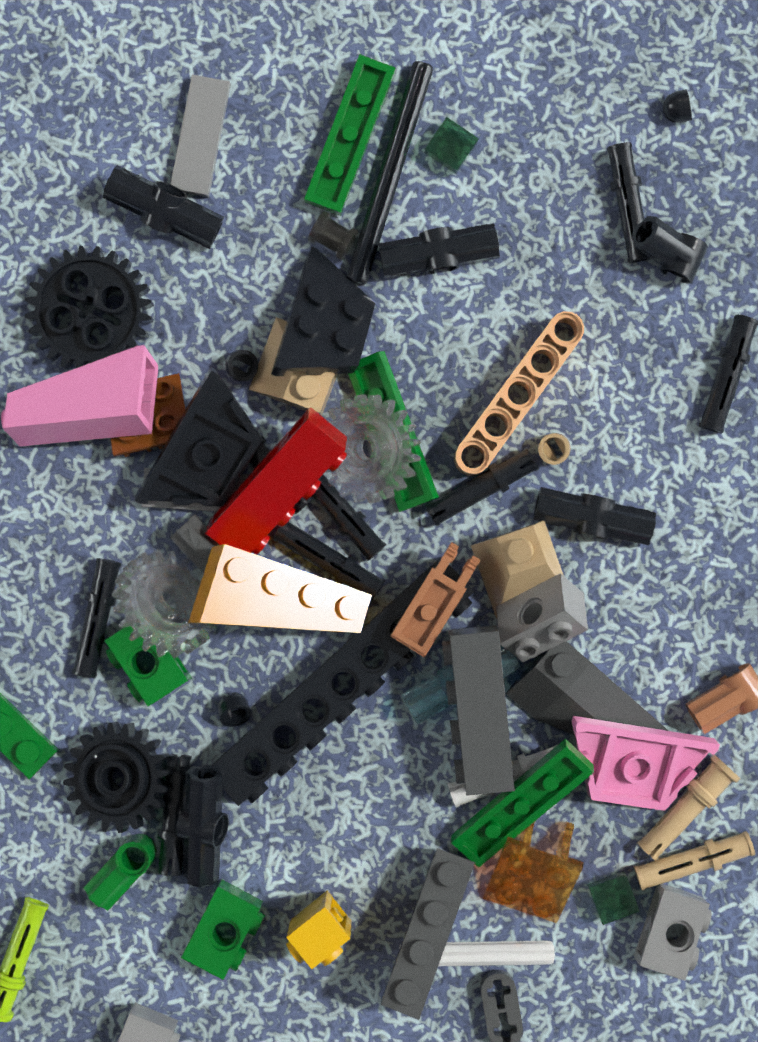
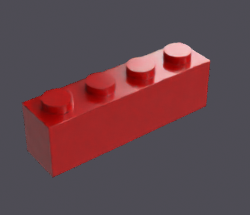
(279, 483)

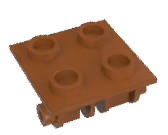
(167, 413)

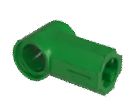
(120, 872)

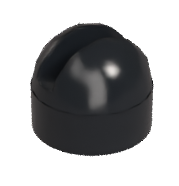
(677, 107)
(245, 357)
(236, 717)

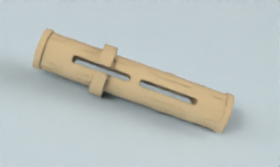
(738, 845)

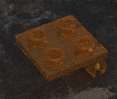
(533, 878)

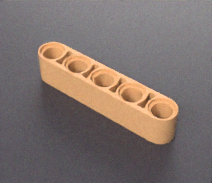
(531, 380)

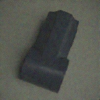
(673, 250)

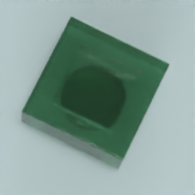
(451, 145)
(613, 898)

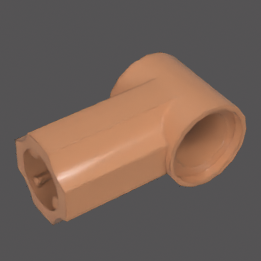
(725, 700)

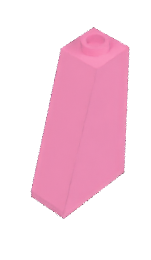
(86, 403)

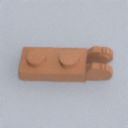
(433, 604)

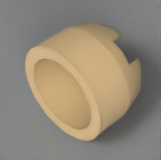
(547, 453)

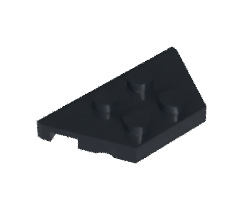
(324, 322)
(204, 450)

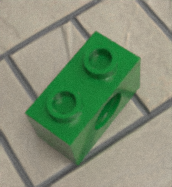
(145, 686)
(211, 950)

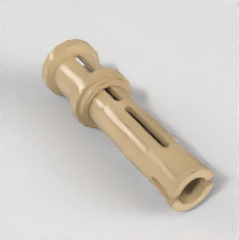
(701, 793)

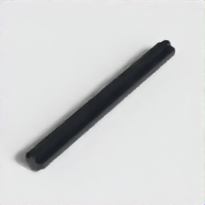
(390, 172)

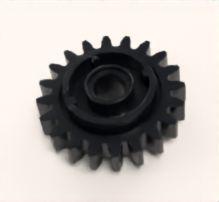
(95, 782)

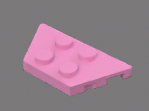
(638, 762)

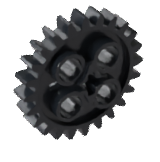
(103, 279)

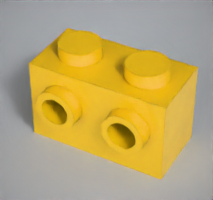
(319, 932)

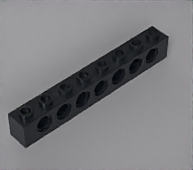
(240, 780)

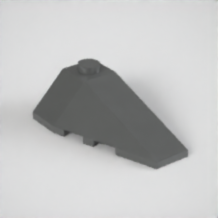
(568, 685)

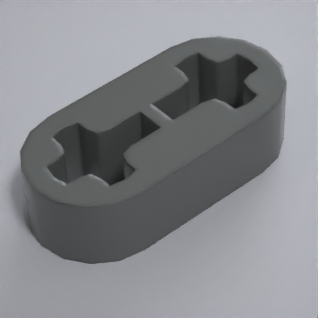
(510, 1006)

